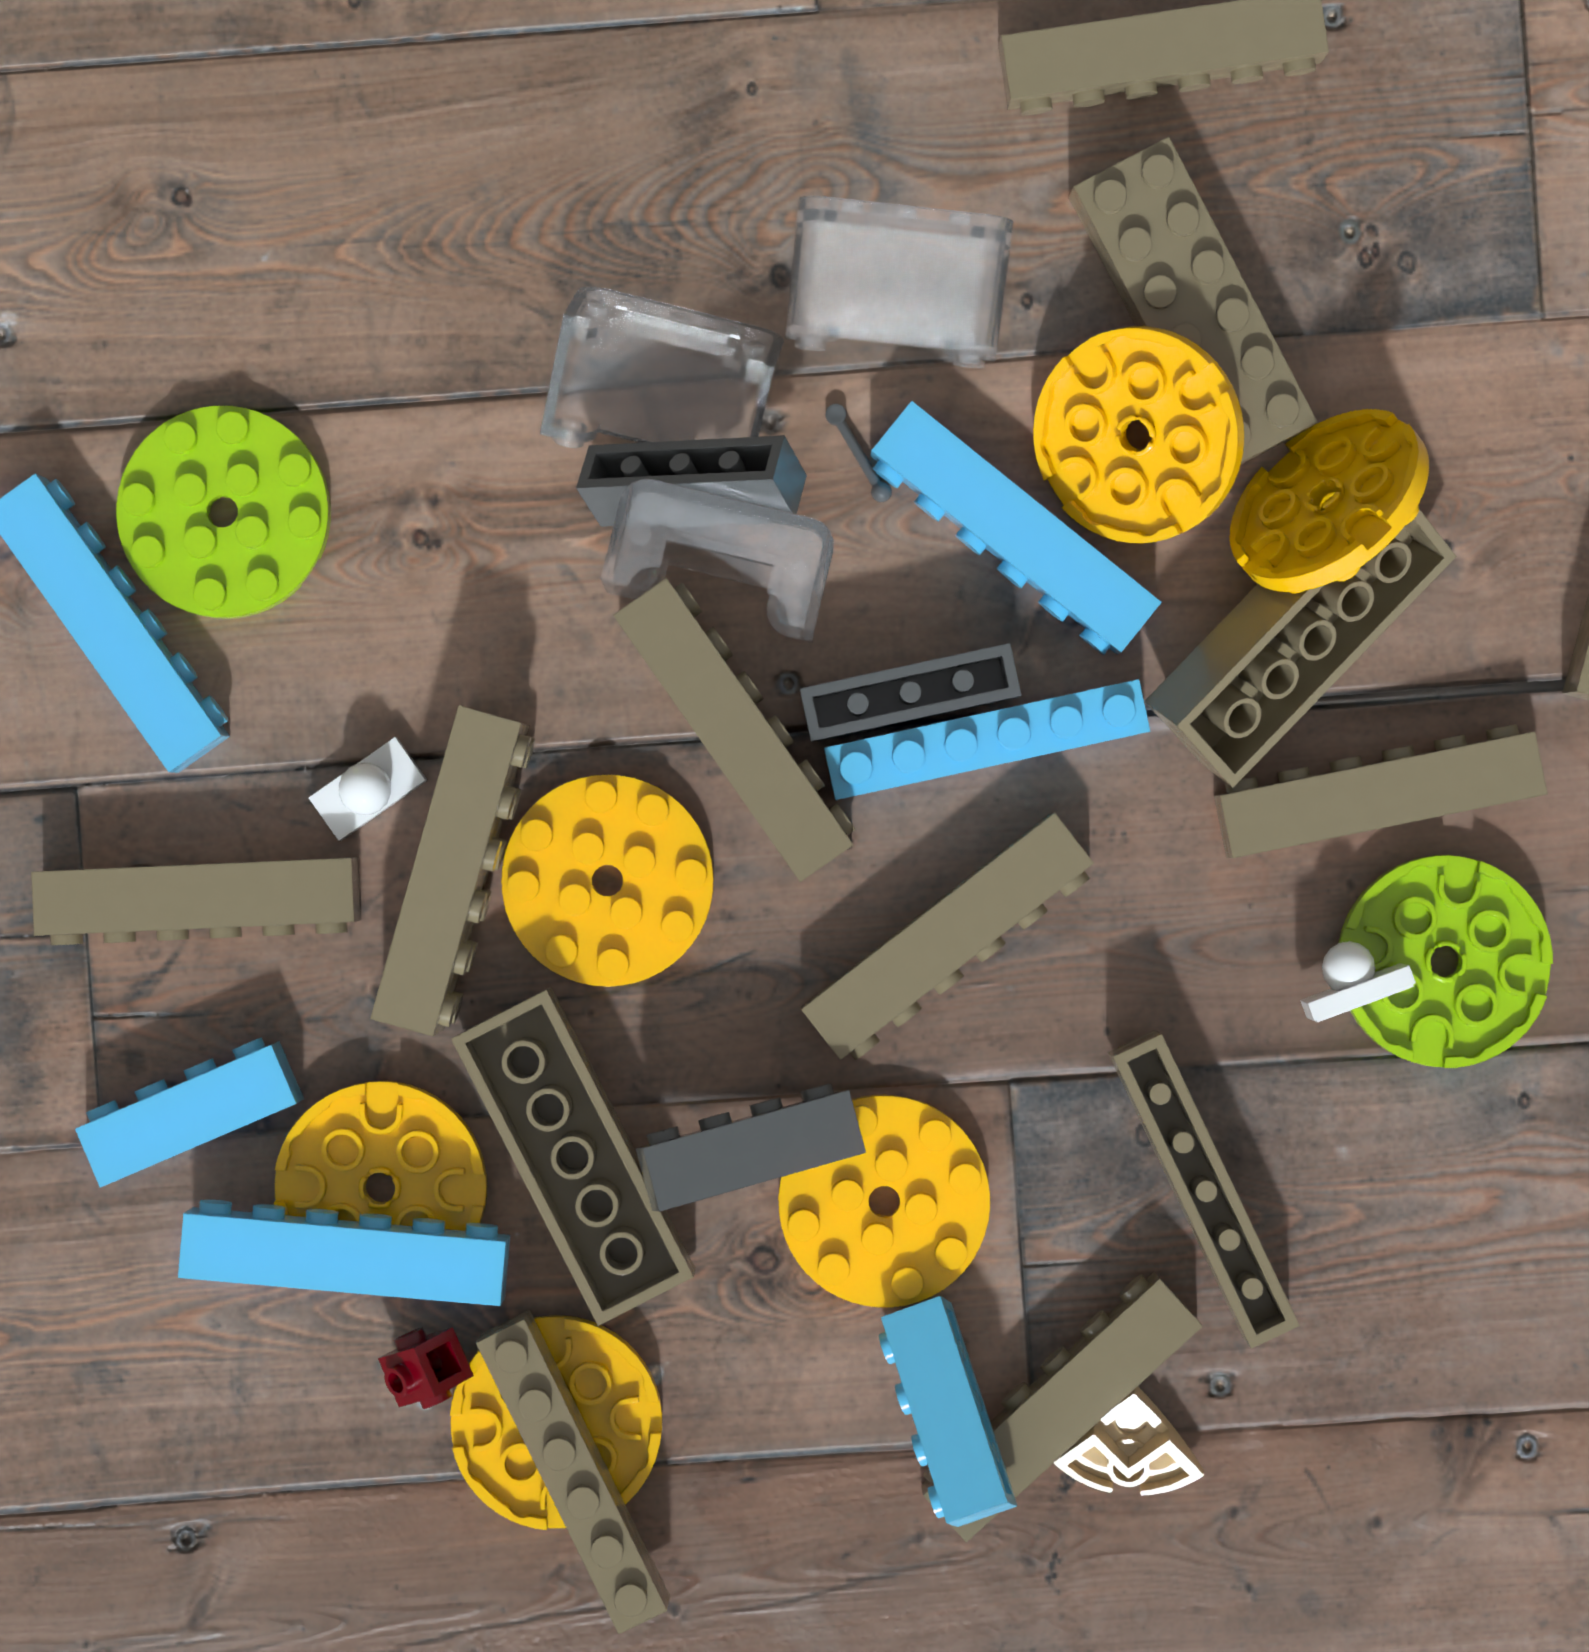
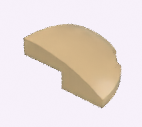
(1131, 1449)

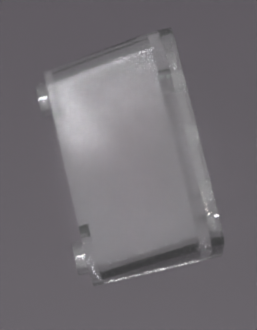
(898, 277)
(656, 372)
(723, 538)

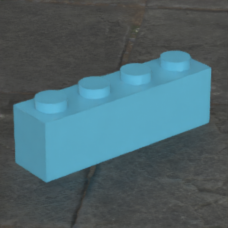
(190, 1113)
(947, 1412)

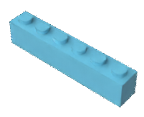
(1014, 529)
(108, 623)
(987, 739)
(343, 1254)

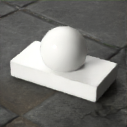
(367, 789)
(1354, 983)

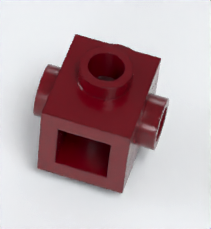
(425, 1367)

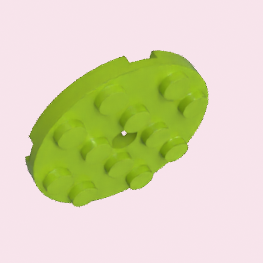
(168, 503)
(1499, 949)

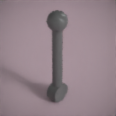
(836, 416)

